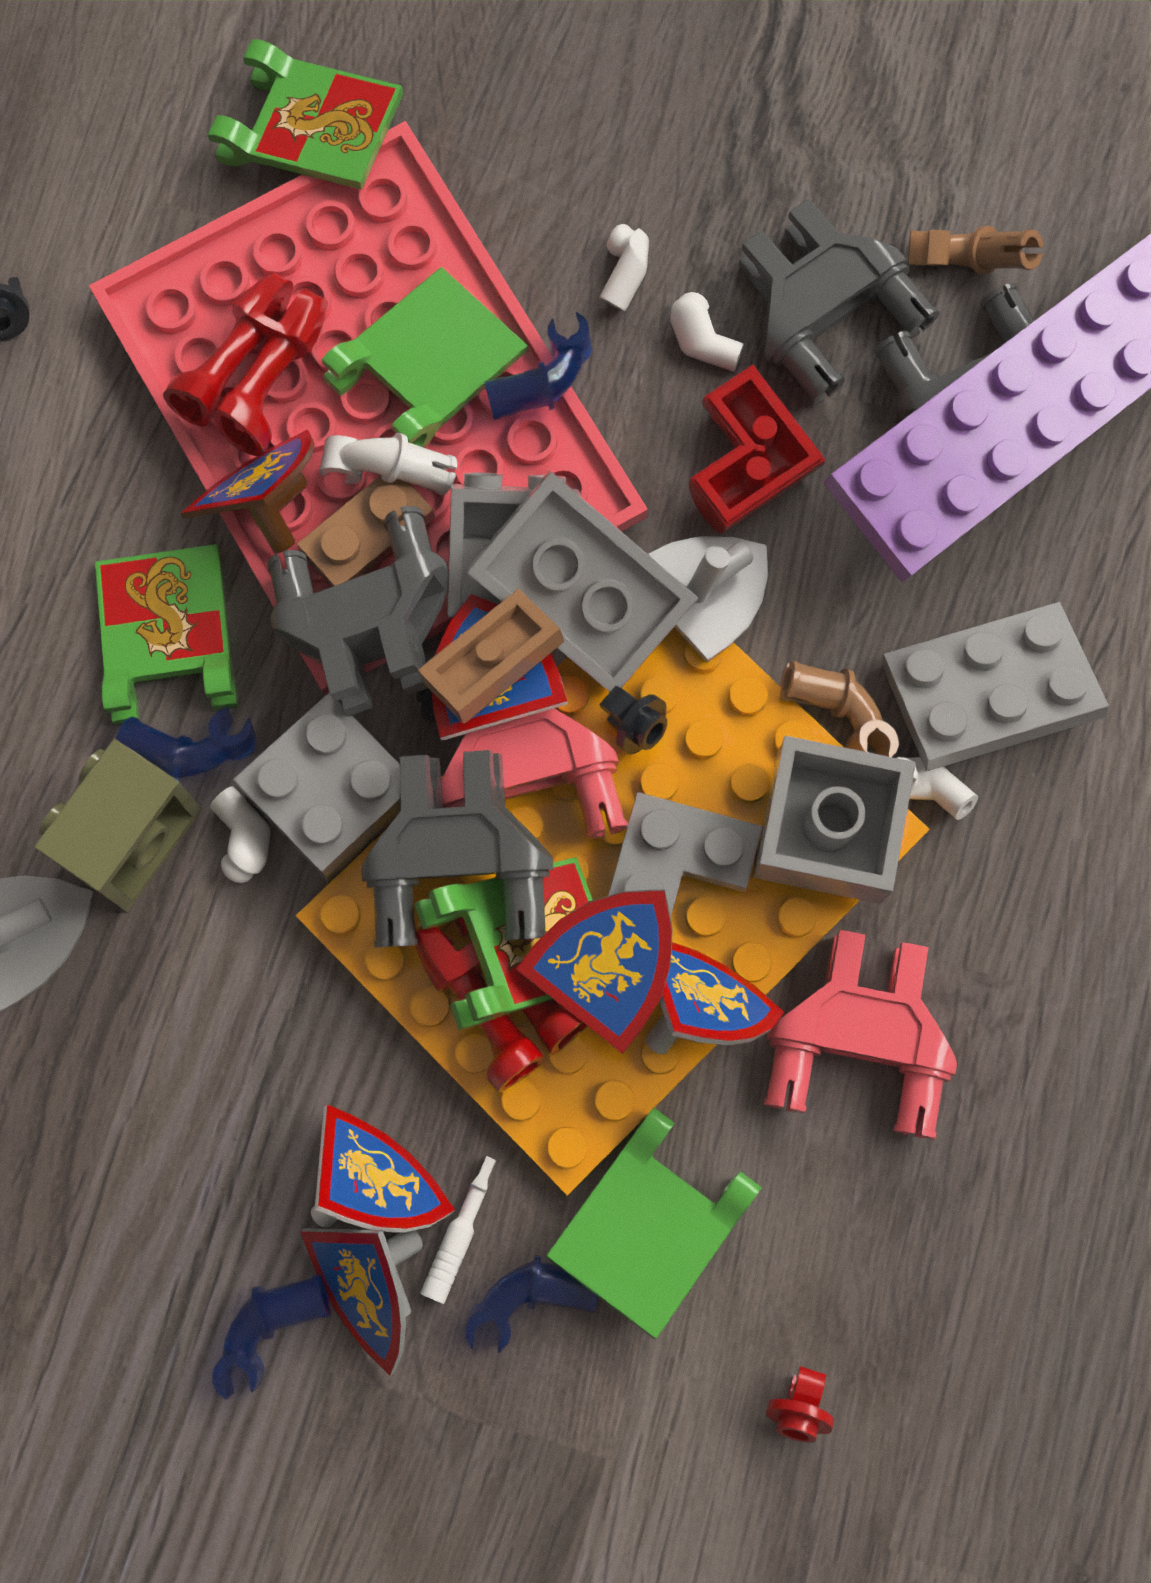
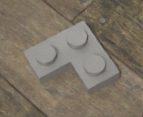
(680, 840)

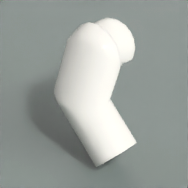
(631, 268)
(697, 336)
(943, 788)
(248, 836)

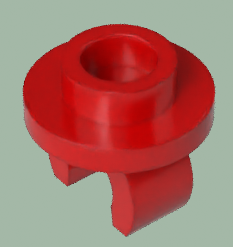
(799, 1413)

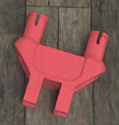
(545, 753)
(869, 1027)

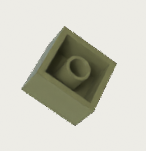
(118, 824)

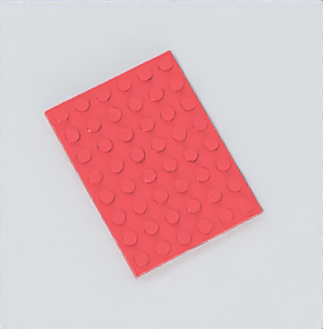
(363, 258)

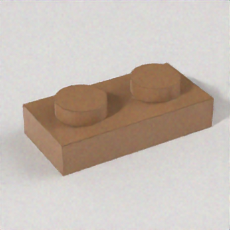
(355, 535)
(491, 656)

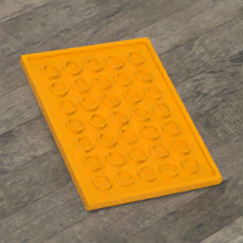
(712, 757)

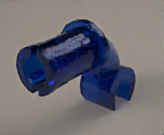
(547, 382)
(182, 756)
(530, 1285)
(259, 1319)

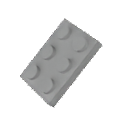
(586, 578)
(994, 686)

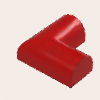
(767, 457)

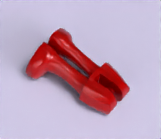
(240, 415)
(513, 1052)

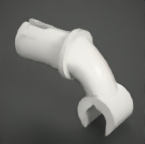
(391, 458)

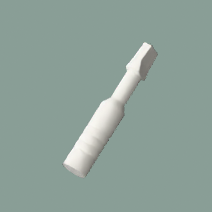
(457, 1239)

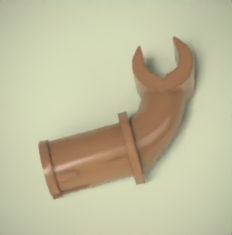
(981, 250)
(843, 697)

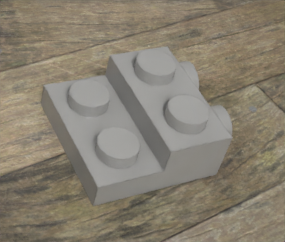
(476, 515)

